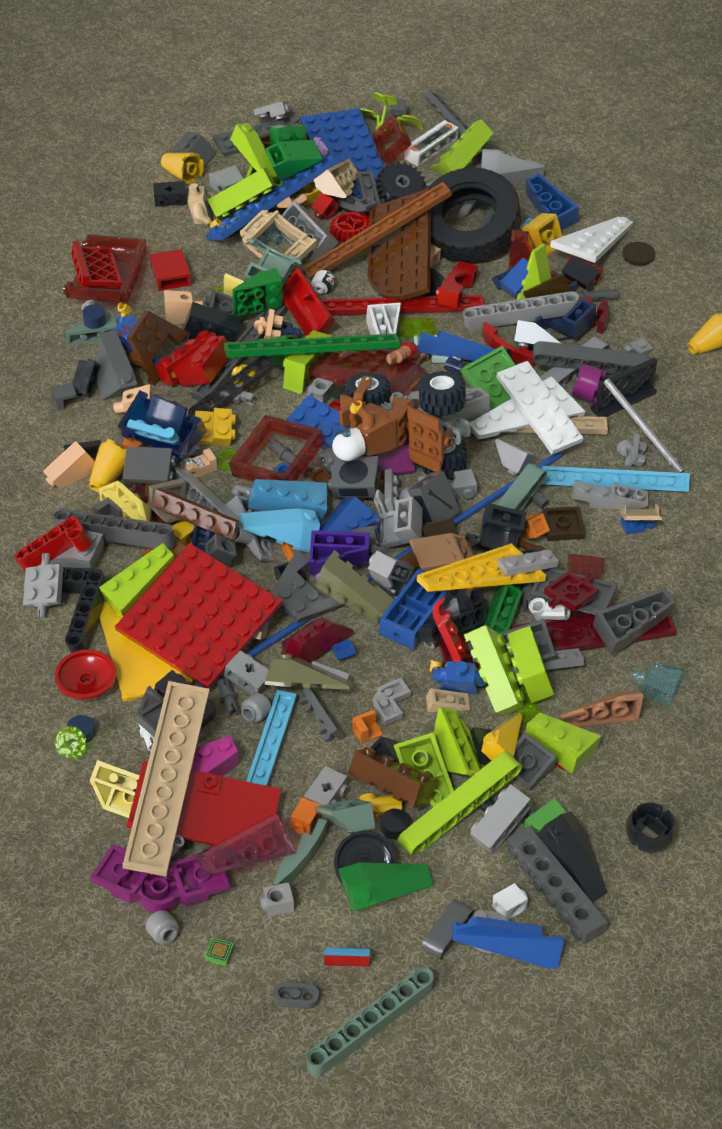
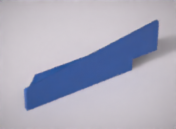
(449, 345)
(511, 940)

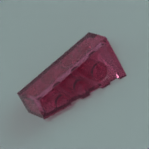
(252, 845)

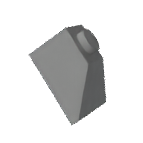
(514, 457)

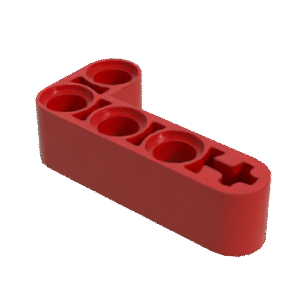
(54, 542)

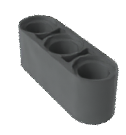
(440, 936)

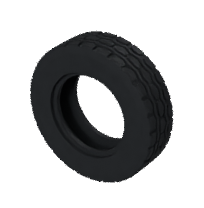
(488, 240)

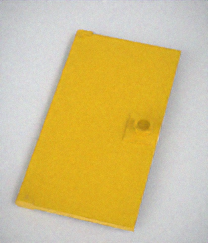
(133, 664)

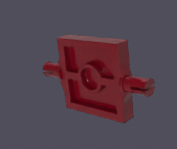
(571, 591)

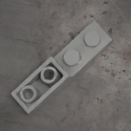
(611, 497)

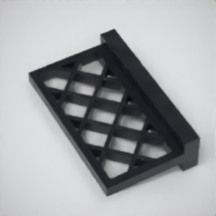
(633, 394)

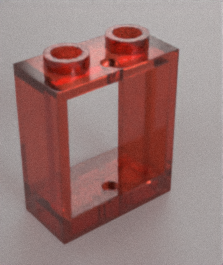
(381, 137)

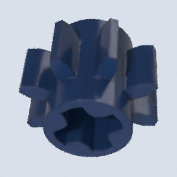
(454, 365)

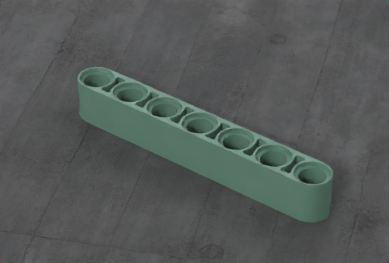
(365, 1031)

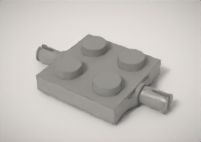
(43, 585)

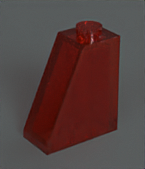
(520, 247)

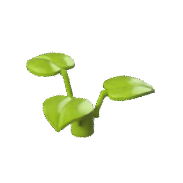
(387, 99)

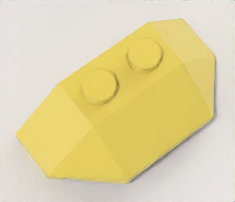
(128, 501)
(114, 788)

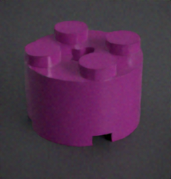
(587, 383)

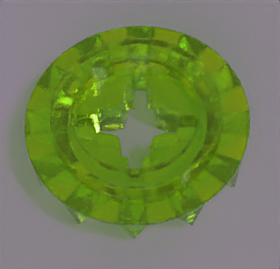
(222, 455)
(78, 746)

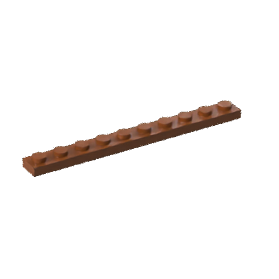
(378, 230)

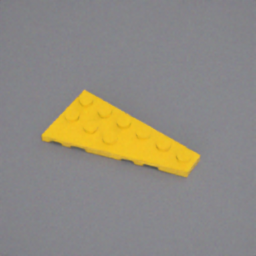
(476, 572)

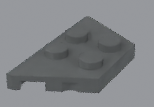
(150, 710)

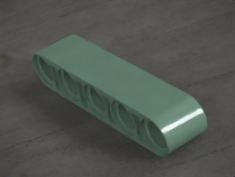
(523, 488)

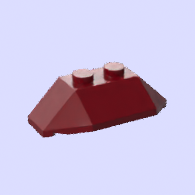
(315, 639)

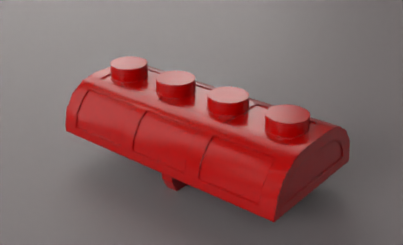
(306, 304)

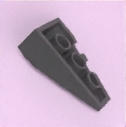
(541, 636)

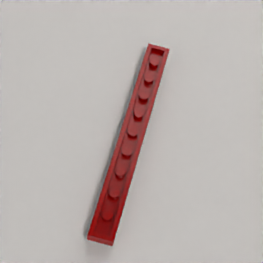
(422, 304)

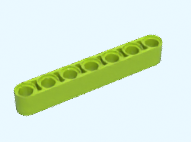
(459, 803)

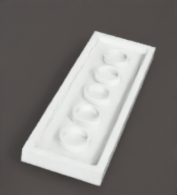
(539, 407)

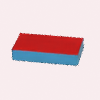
(347, 957)

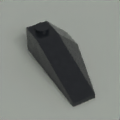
(571, 847)

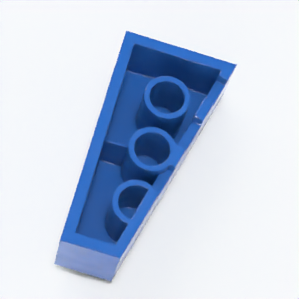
(550, 200)

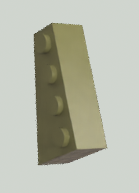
(352, 589)

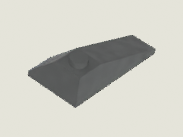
(115, 371)

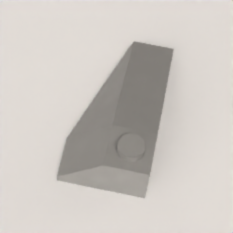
(510, 166)

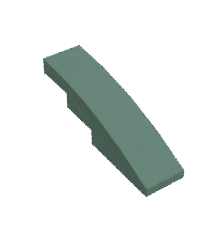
(294, 864)

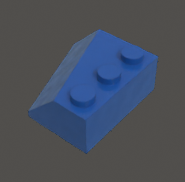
(350, 515)

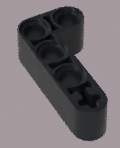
(470, 614)

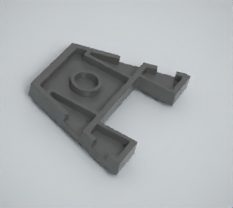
(297, 595)

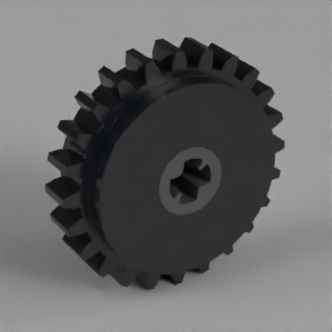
(399, 181)

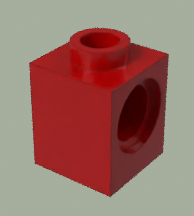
(325, 206)

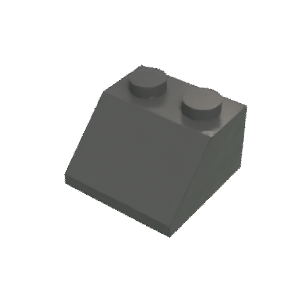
(197, 144)

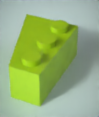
(566, 741)

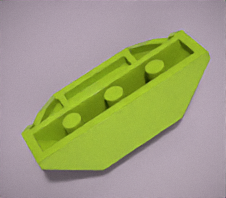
(455, 743)

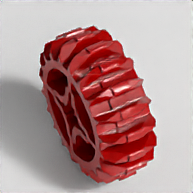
(348, 225)

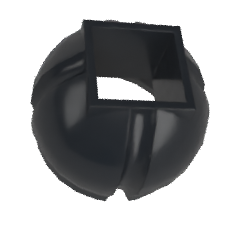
(657, 820)

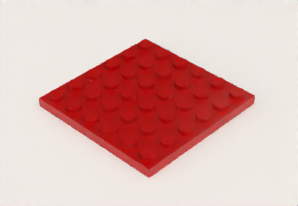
(198, 615)

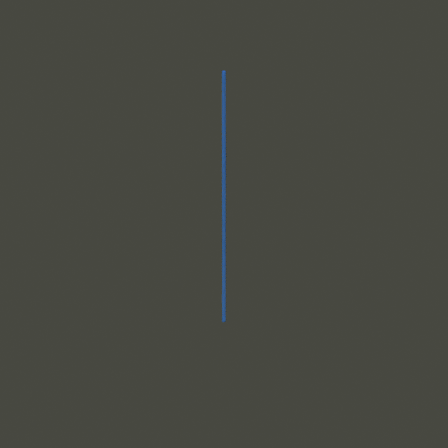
(457, 520)

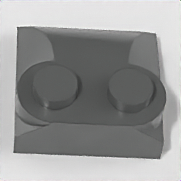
(534, 759)

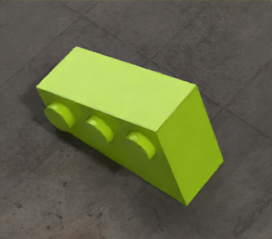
(530, 664)

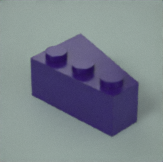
(350, 545)

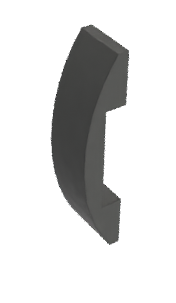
(355, 204)

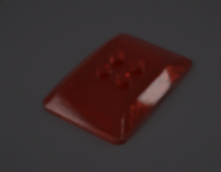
(341, 366)

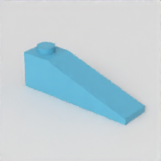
(285, 525)

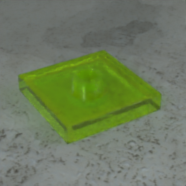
(414, 326)

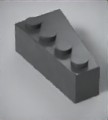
(632, 618)

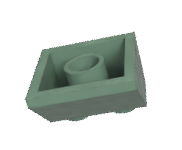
(349, 814)

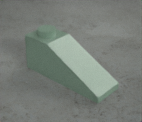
(82, 334)

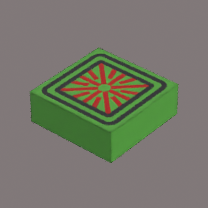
(219, 951)

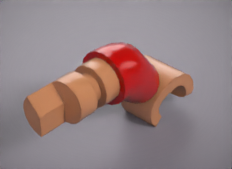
(407, 351)

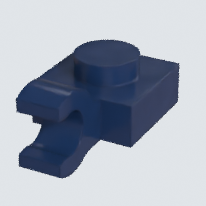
(287, 329)

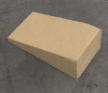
(446, 699)

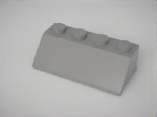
(307, 223)

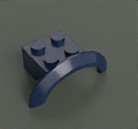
(575, 321)

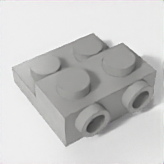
(277, 110)

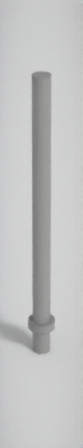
(645, 428)

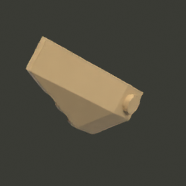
(337, 180)

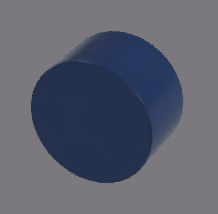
(94, 316)
(85, 725)

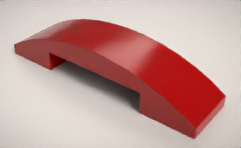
(492, 340)

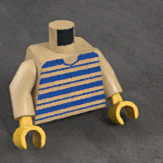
(200, 207)

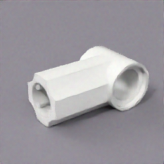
(541, 610)

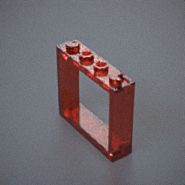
(240, 462)

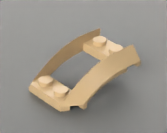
(302, 246)

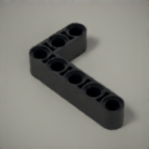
(89, 605)

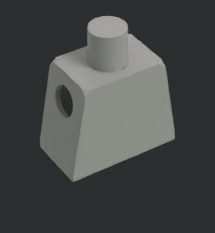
(224, 178)

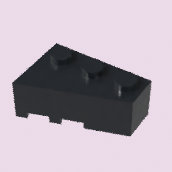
(208, 319)

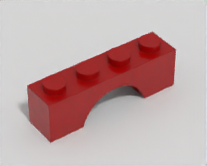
(452, 288)

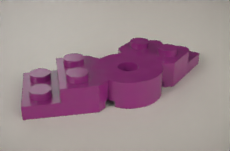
(182, 885)

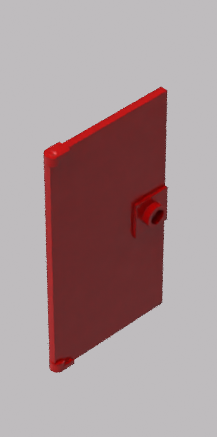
(217, 806)

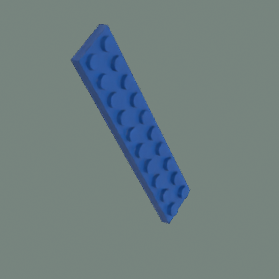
(271, 199)

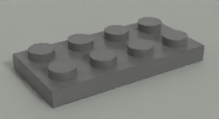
(601, 602)

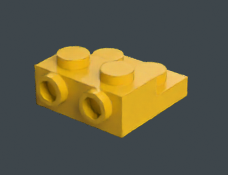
(218, 427)

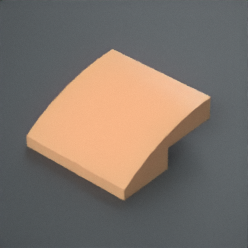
(299, 198)

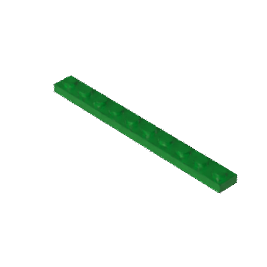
(311, 345)

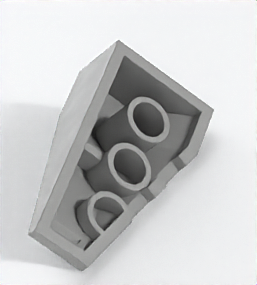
(259, 545)

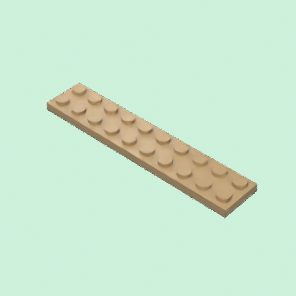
(166, 779)

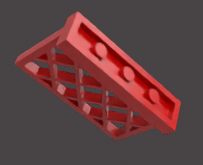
(83, 267)

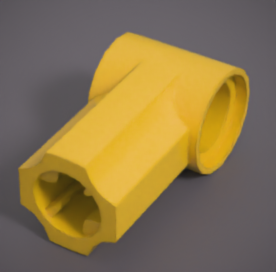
(381, 804)

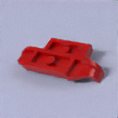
(449, 632)

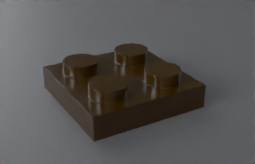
(564, 523)

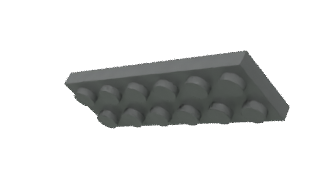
(228, 148)

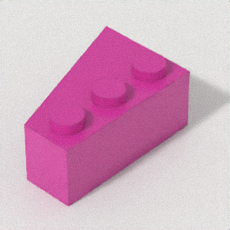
(216, 757)

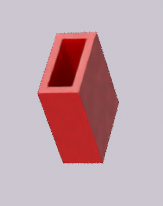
(170, 270)

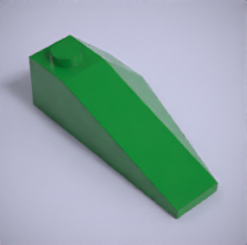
(378, 882)

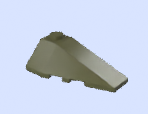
(292, 671)

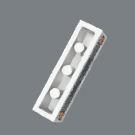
(431, 143)

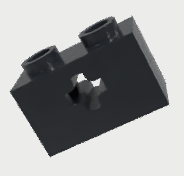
(170, 193)

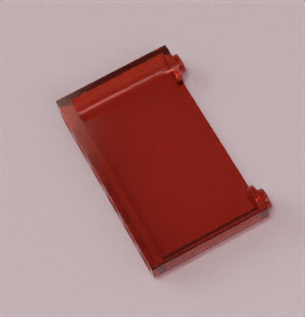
(129, 257)

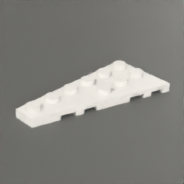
(595, 240)
(509, 417)

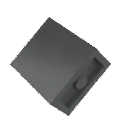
(148, 465)

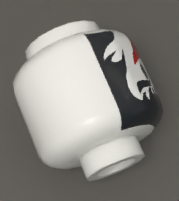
(323, 282)

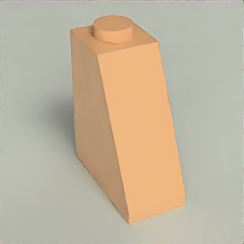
(69, 467)

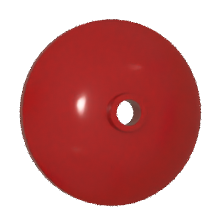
(82, 667)

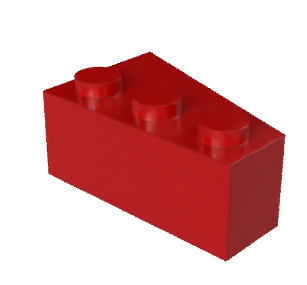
(202, 363)

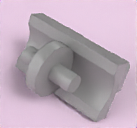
(632, 451)

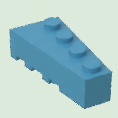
(281, 495)

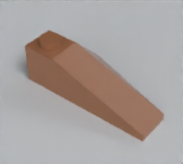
(613, 708)

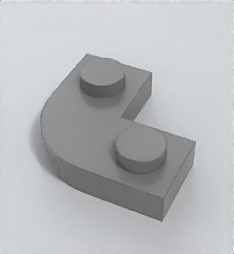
(385, 700)

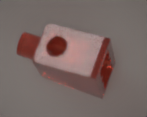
(585, 564)

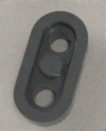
(296, 995)

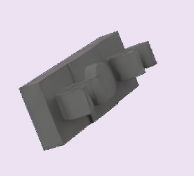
(322, 715)

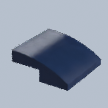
(166, 414)

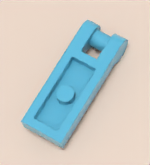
(154, 432)

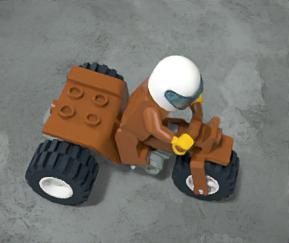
(384, 422)

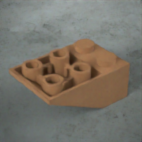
(440, 550)

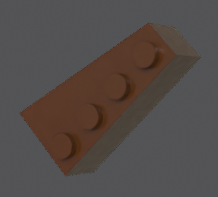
(393, 777)

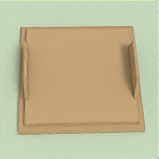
(640, 514)

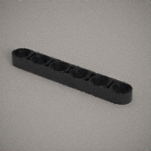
(233, 390)

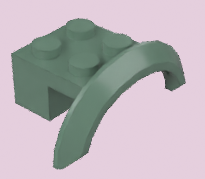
(270, 260)

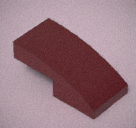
(602, 314)

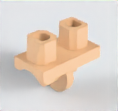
(272, 320)

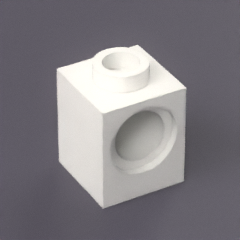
(510, 901)

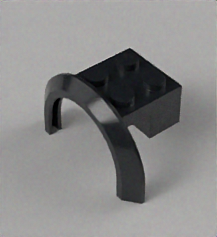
(498, 528)

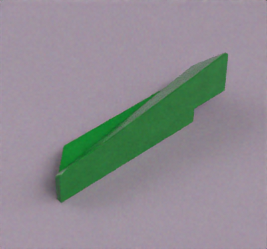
(503, 607)

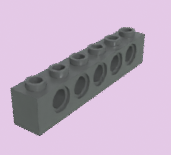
(527, 843)

